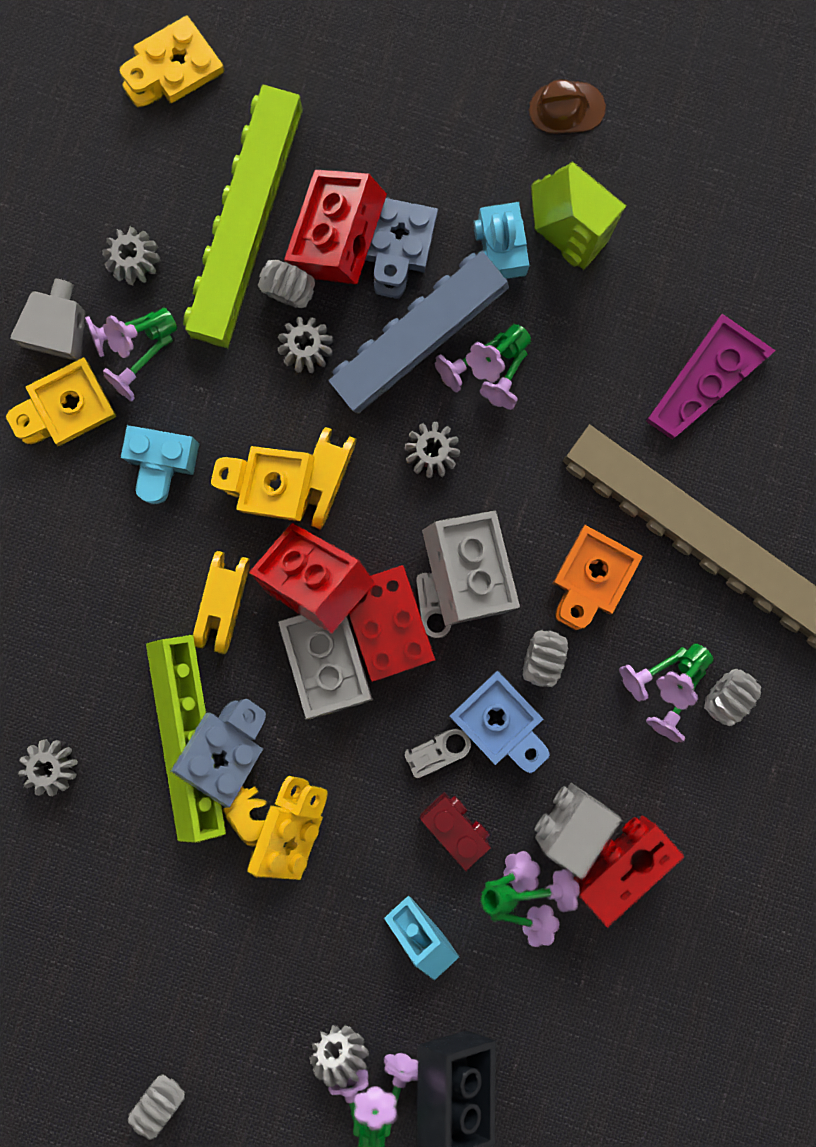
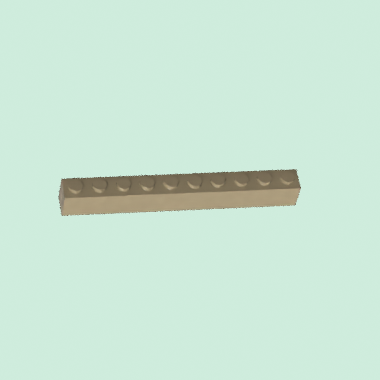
(695, 530)

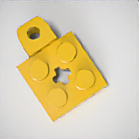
(159, 74)
(46, 409)
(252, 481)
(291, 823)

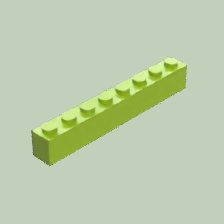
(244, 216)

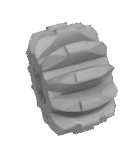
(134, 245)
(286, 283)
(299, 336)
(420, 446)
(545, 658)
(732, 697)
(35, 767)
(339, 1056)
(156, 1107)

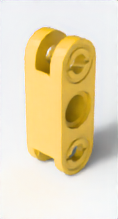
(326, 475)
(220, 602)

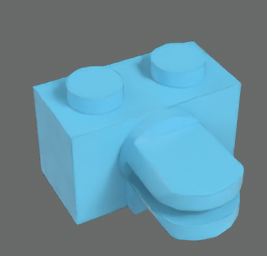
(503, 238)
(158, 457)

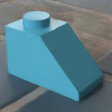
(421, 938)

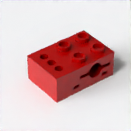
(336, 225)
(312, 577)
(390, 626)
(627, 868)

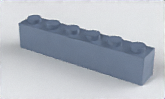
(419, 332)

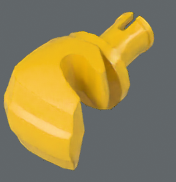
(240, 819)

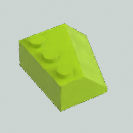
(575, 213)

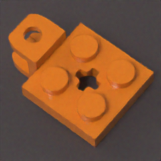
(591, 593)

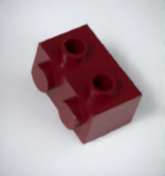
(455, 831)

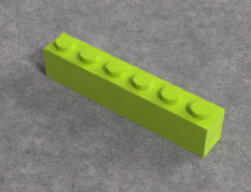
(179, 712)

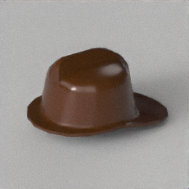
(567, 107)

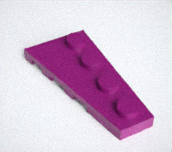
(714, 369)

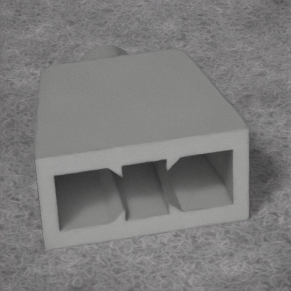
(52, 323)

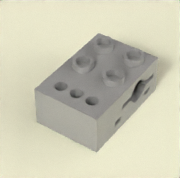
(470, 567)
(325, 666)
(575, 829)

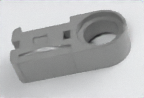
(429, 602)
(435, 755)

